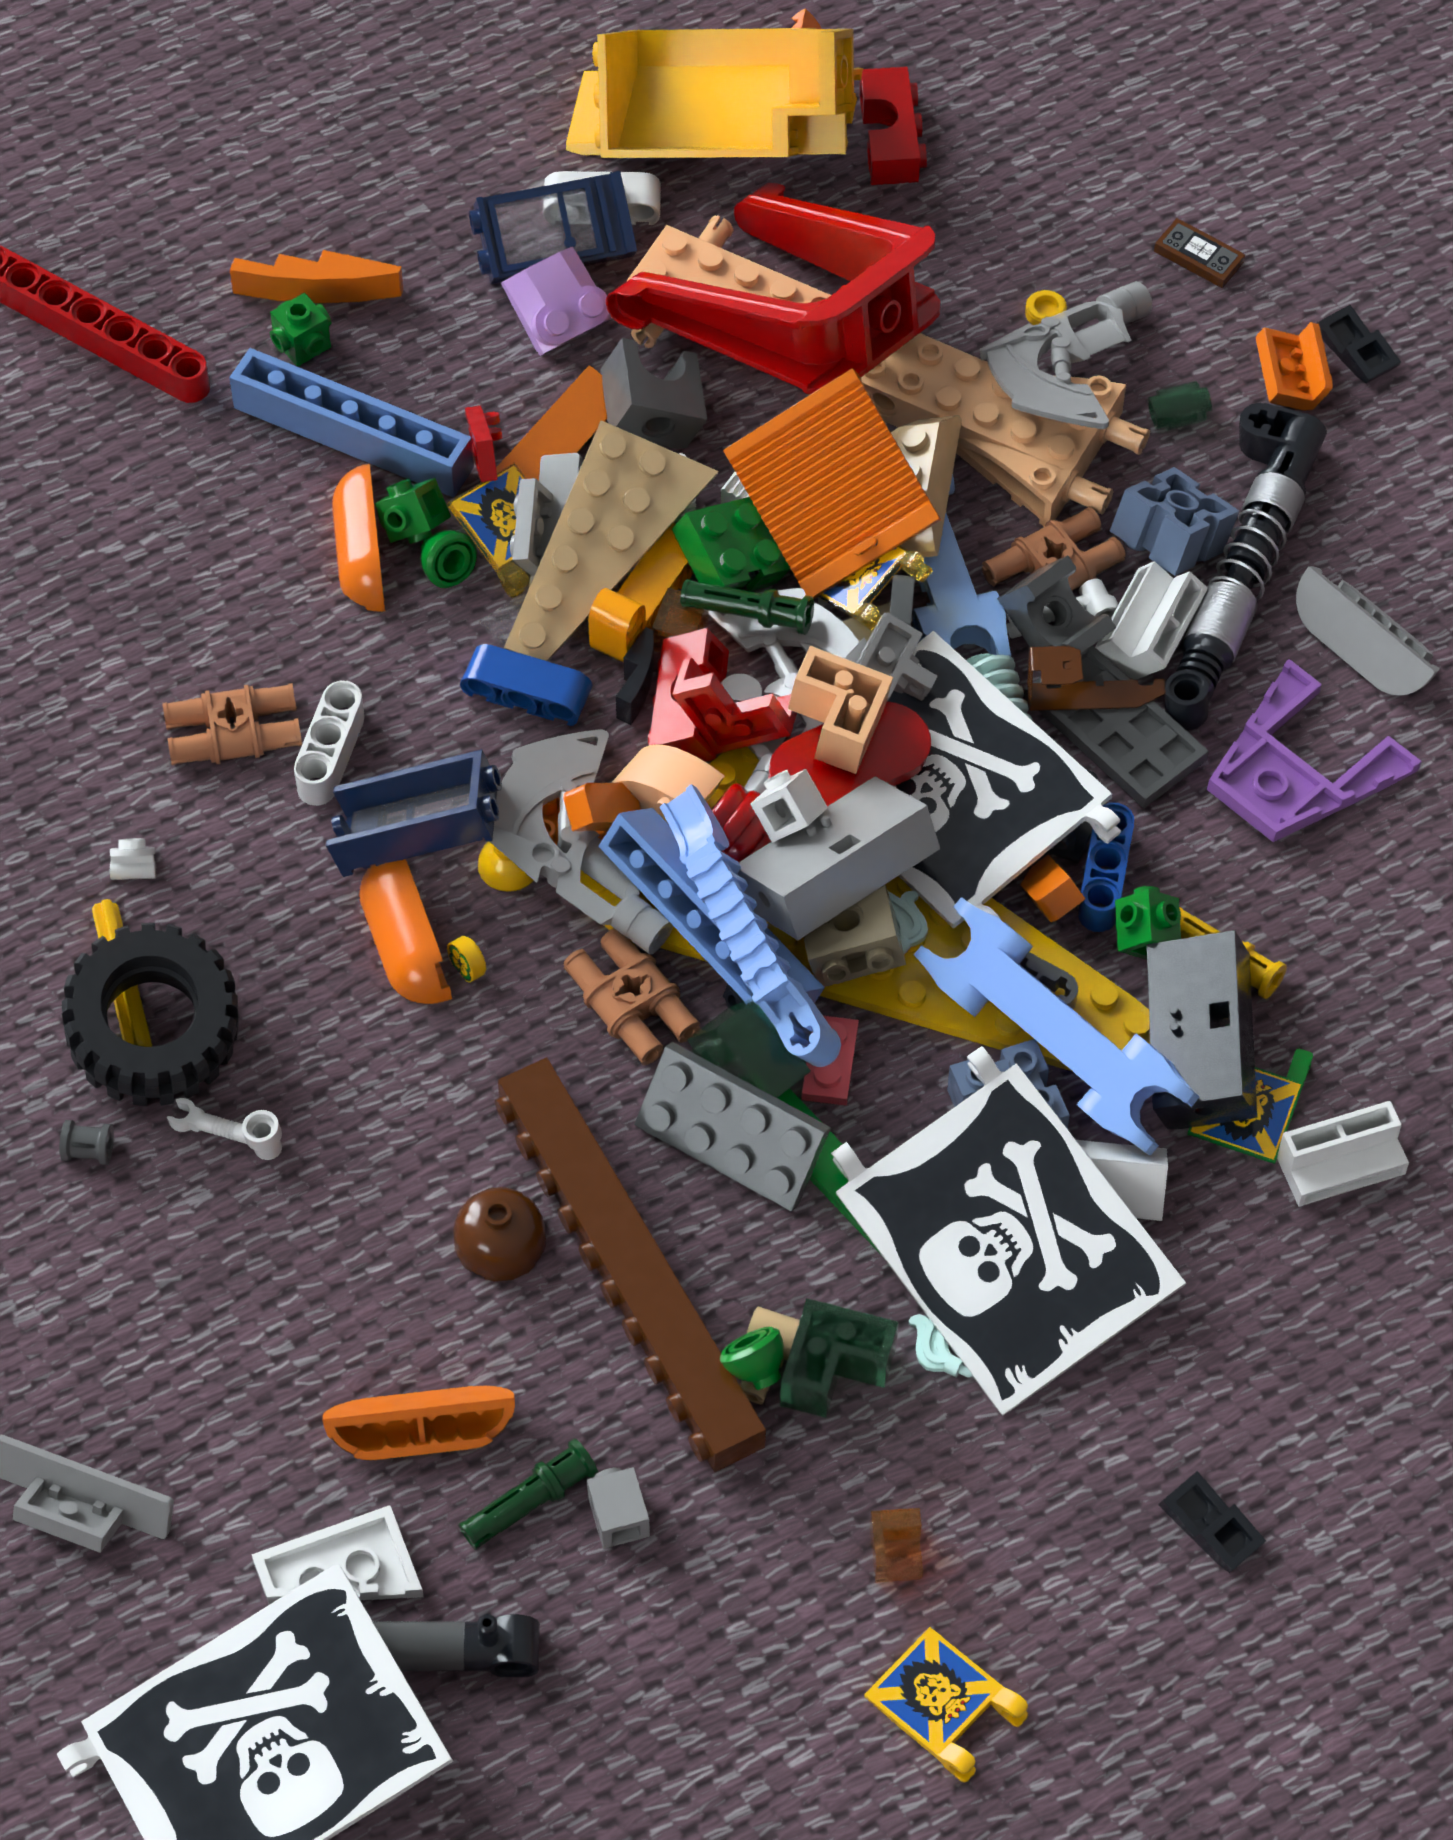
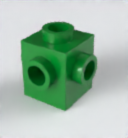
(300, 329)
(412, 510)
(1146, 919)

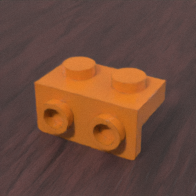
(1294, 367)

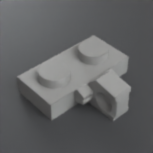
(891, 653)

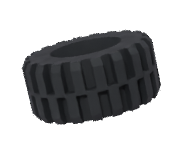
(141, 959)

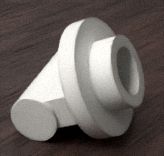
(132, 860)

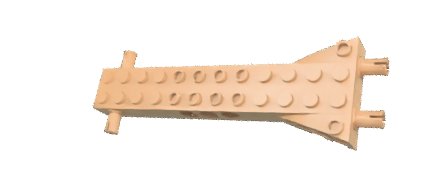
(924, 379)

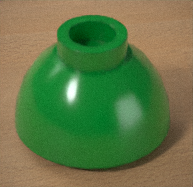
(448, 558)
(755, 1357)

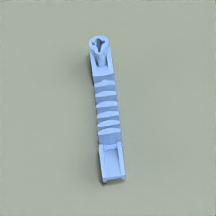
(765, 972)

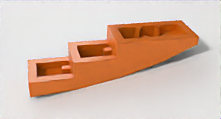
(330, 280)

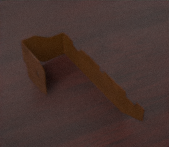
(1064, 667)

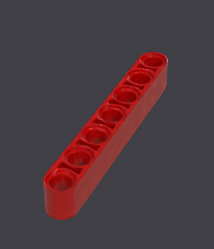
(102, 329)

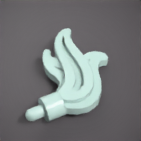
(909, 919)
(933, 1349)

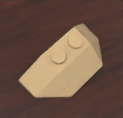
(931, 453)

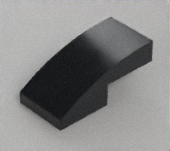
(1362, 352)
(638, 677)
(1213, 1525)

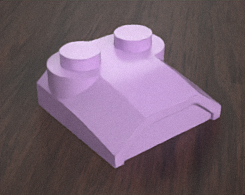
(556, 300)

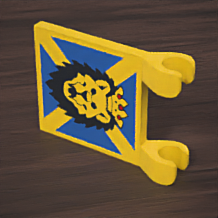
(938, 1695)

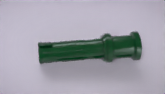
(767, 607)
(547, 1483)

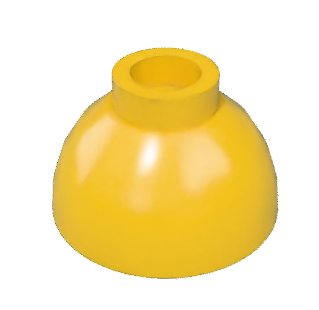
(500, 871)

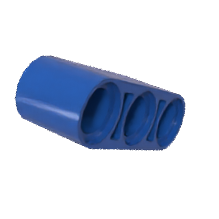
(526, 682)
(1106, 885)

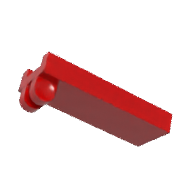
(483, 440)

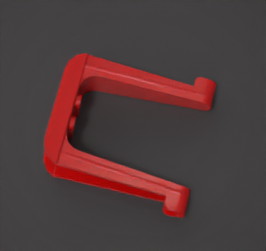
(792, 339)

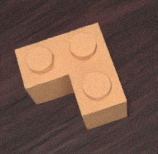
(843, 698)

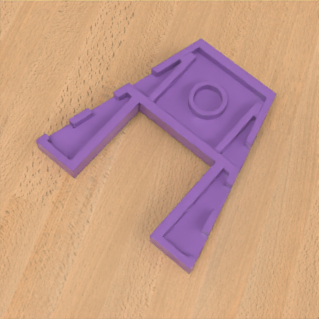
(1278, 788)

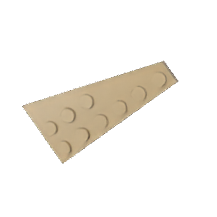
(610, 520)

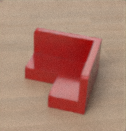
(727, 723)

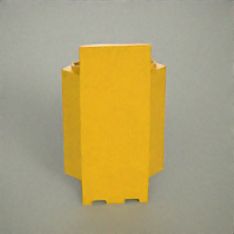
(716, 94)

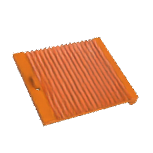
(831, 484)

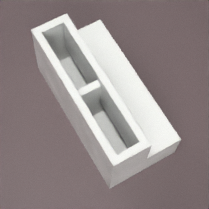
(1151, 620)
(1342, 1153)
(1133, 1175)

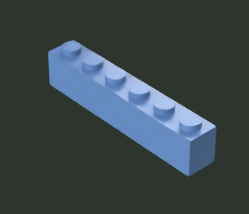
(351, 421)
(649, 856)

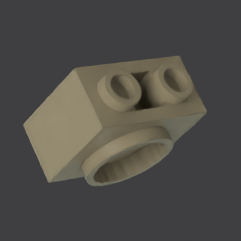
(856, 941)

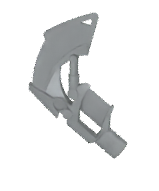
(1016, 356)
(825, 633)
(539, 776)

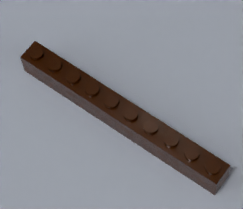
(631, 1266)

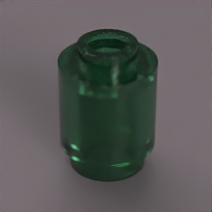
(1179, 406)

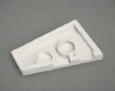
(366, 1549)

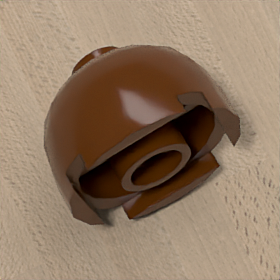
(499, 1234)

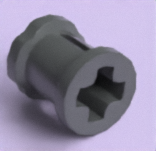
(86, 1142)

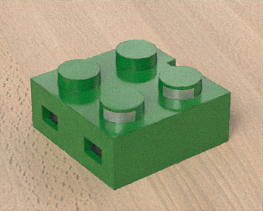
(730, 546)

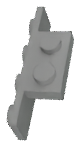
(539, 508)
(78, 1499)

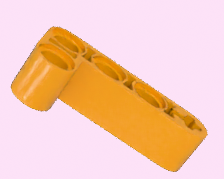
(621, 616)

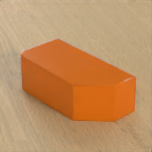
(597, 805)
(1051, 889)

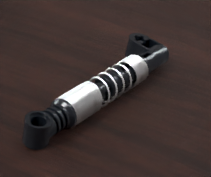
(1268, 515)

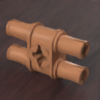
(1053, 543)
(246, 738)
(626, 1012)

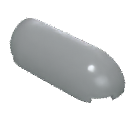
(1363, 635)

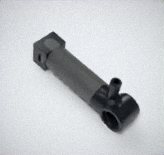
(495, 1645)

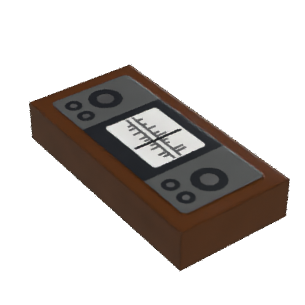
(1199, 253)

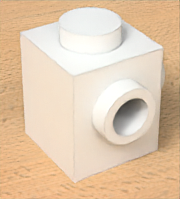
(788, 804)

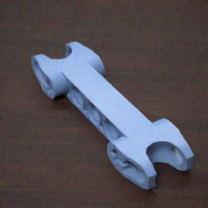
(954, 607)
(1117, 1077)

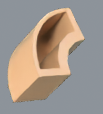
(664, 773)

